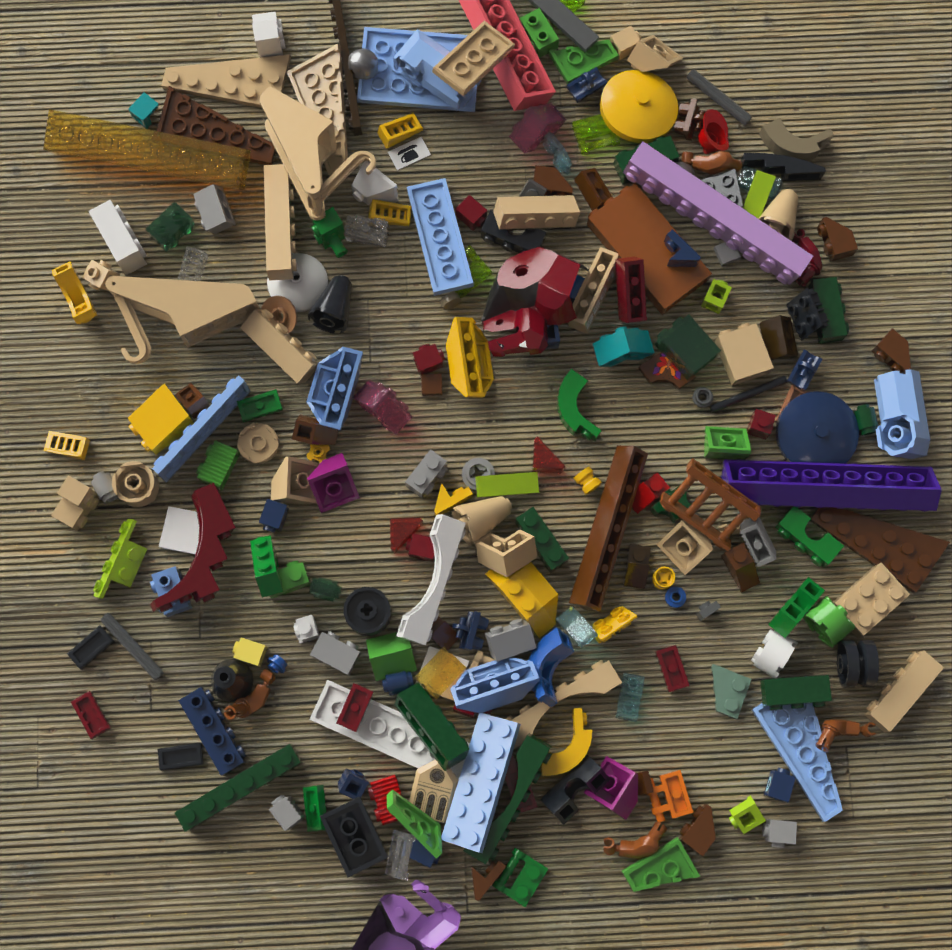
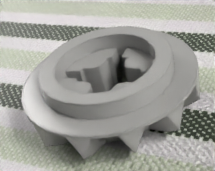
(469, 470)

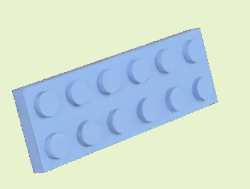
(440, 237)
(196, 434)
(480, 782)

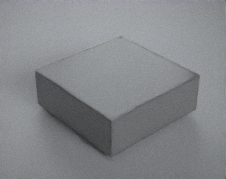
(725, 254)

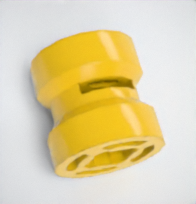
(586, 479)
(666, 575)

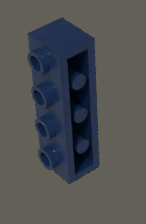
(212, 730)

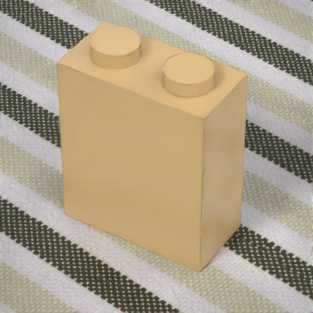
(744, 353)

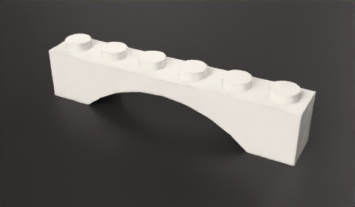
(445, 536)

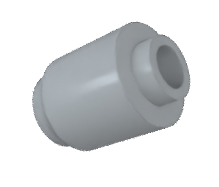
(103, 487)

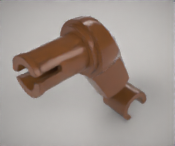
(713, 163)
(250, 704)
(838, 727)
(637, 849)

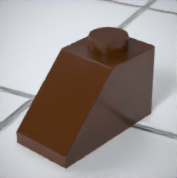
(741, 567)

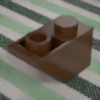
(552, 180)
(837, 239)
(893, 351)
(311, 432)
(700, 832)

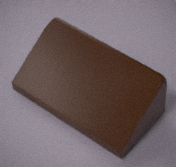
(592, 188)

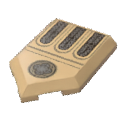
(434, 790)

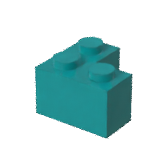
(623, 346)

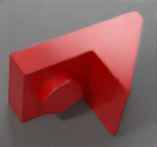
(649, 492)

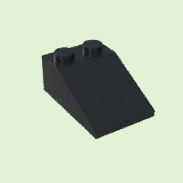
(354, 836)

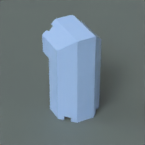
(417, 62)
(902, 415)

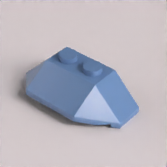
(334, 387)
(494, 684)

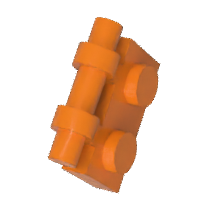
(675, 794)

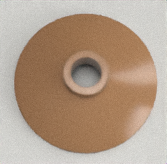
(280, 304)

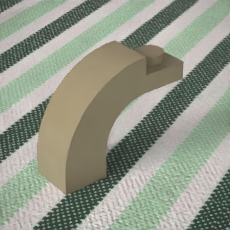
(782, 142)

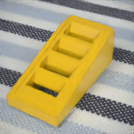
(390, 138)
(383, 205)
(81, 451)

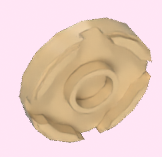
(258, 443)

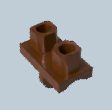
(693, 121)

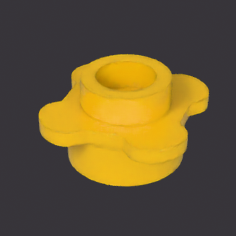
(312, 455)

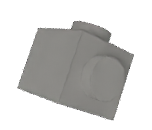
(779, 832)

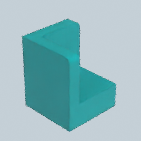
(142, 109)

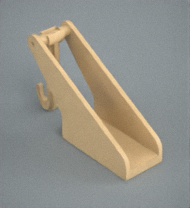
(303, 144)
(194, 307)

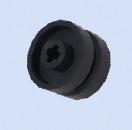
(364, 599)
(857, 663)

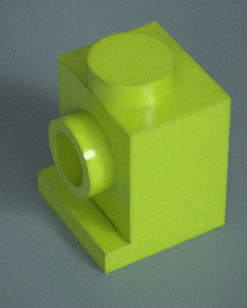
(713, 303)
(750, 820)

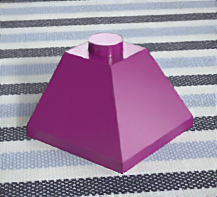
(332, 483)
(620, 792)

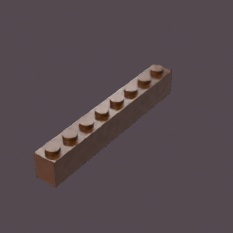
(608, 528)

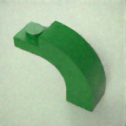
(567, 407)

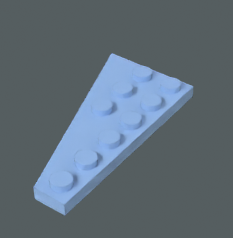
(795, 738)

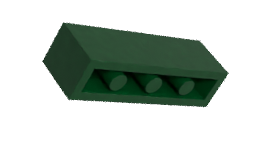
(432, 726)

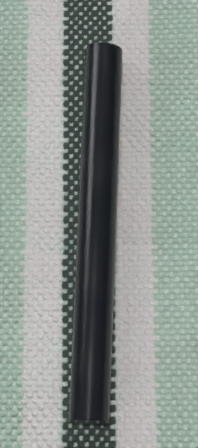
(748, 394)

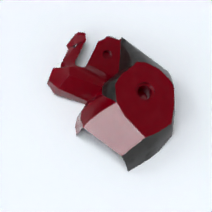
(529, 294)

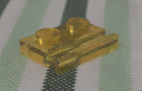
(440, 673)

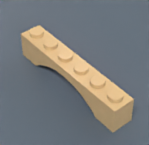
(597, 681)

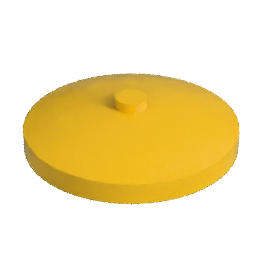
(638, 106)

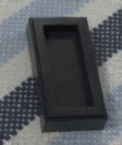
(90, 647)
(180, 756)

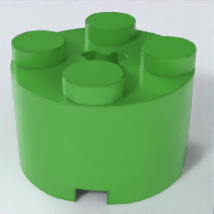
(829, 622)

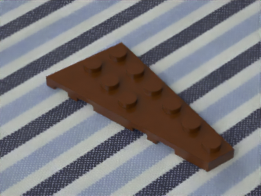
(196, 121)
(901, 550)

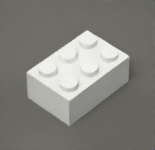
(119, 237)

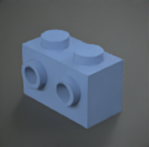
(163, 583)

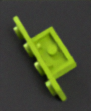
(123, 562)

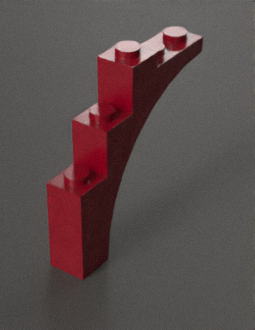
(213, 524)

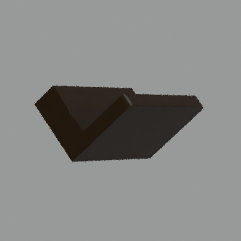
(779, 337)

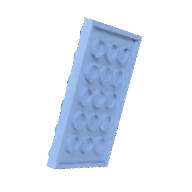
(389, 85)

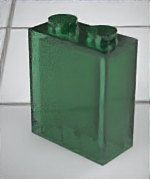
(687, 346)

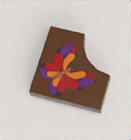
(662, 370)

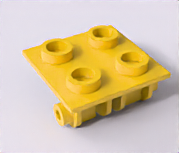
(618, 619)

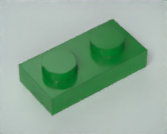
(259, 405)
(314, 807)

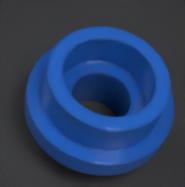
(670, 601)
(277, 664)

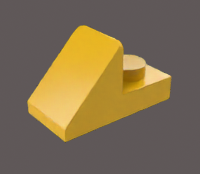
(446, 503)

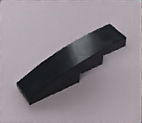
(789, 167)

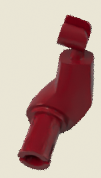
(815, 265)

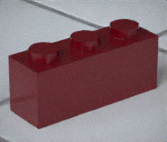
(631, 289)

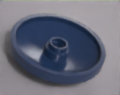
(817, 429)

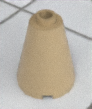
(782, 213)
(482, 516)

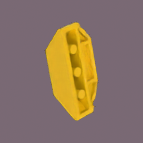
(469, 358)
(529, 596)

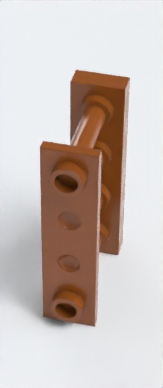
(713, 484)

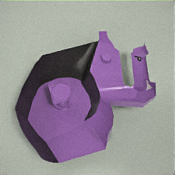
(402, 926)

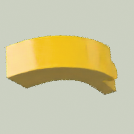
(75, 293)
(575, 752)

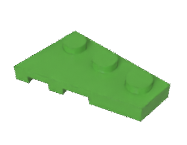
(573, 61)
(417, 822)
(665, 866)

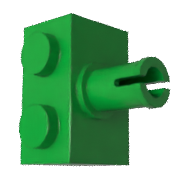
(330, 232)

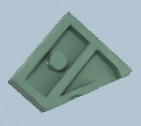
(729, 691)

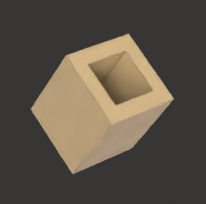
(625, 41)

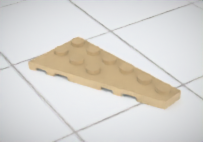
(230, 81)
(320, 87)

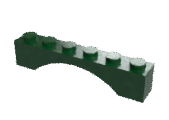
(530, 758)
(238, 787)

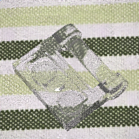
(399, 854)

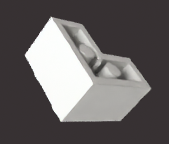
(268, 34)

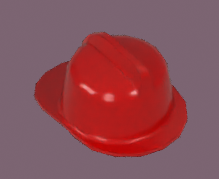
(714, 132)

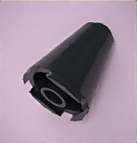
(333, 306)
(238, 683)

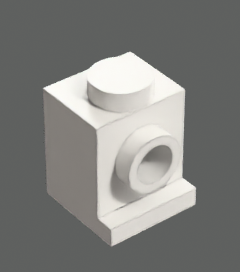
(306, 629)

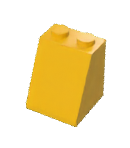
(159, 420)

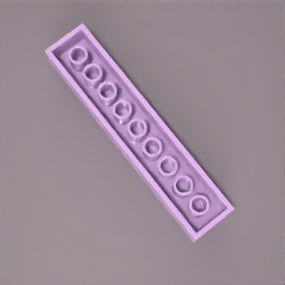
(717, 214)

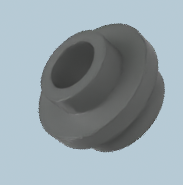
(702, 391)

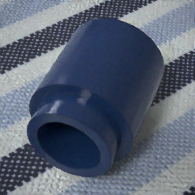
(397, 682)

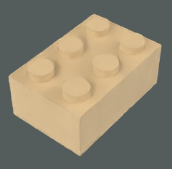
(871, 599)

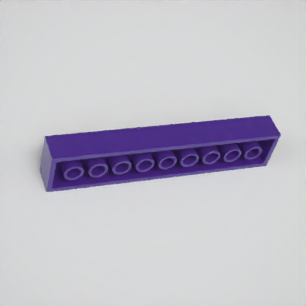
(834, 484)

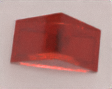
(544, 459)
(401, 530)

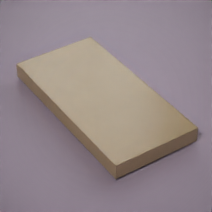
(473, 58)

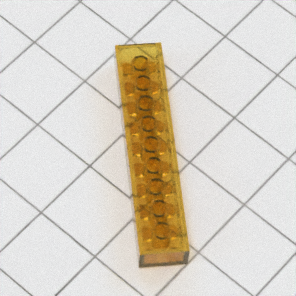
(146, 149)

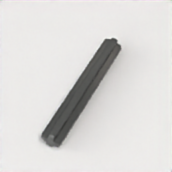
(719, 97)
(132, 646)

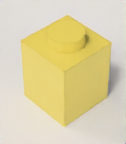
(249, 652)

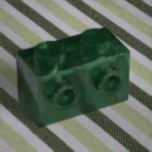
(170, 227)

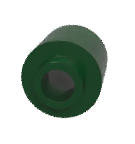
(866, 419)

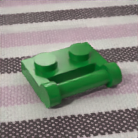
(526, 881)

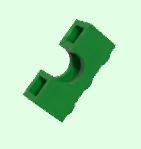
(793, 528)
(265, 566)
(796, 607)

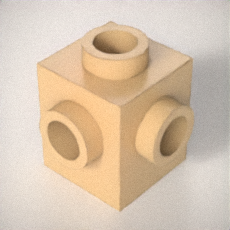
(98, 273)

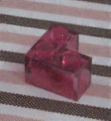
(535, 125)
(383, 405)

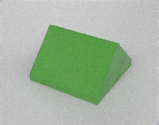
(726, 443)
(390, 655)

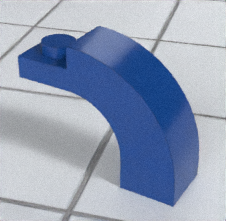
(546, 657)

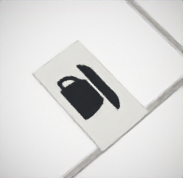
(409, 153)

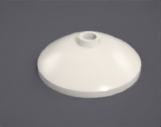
(305, 290)

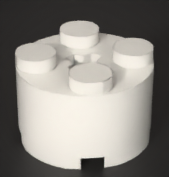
(774, 654)

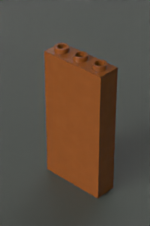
(638, 229)

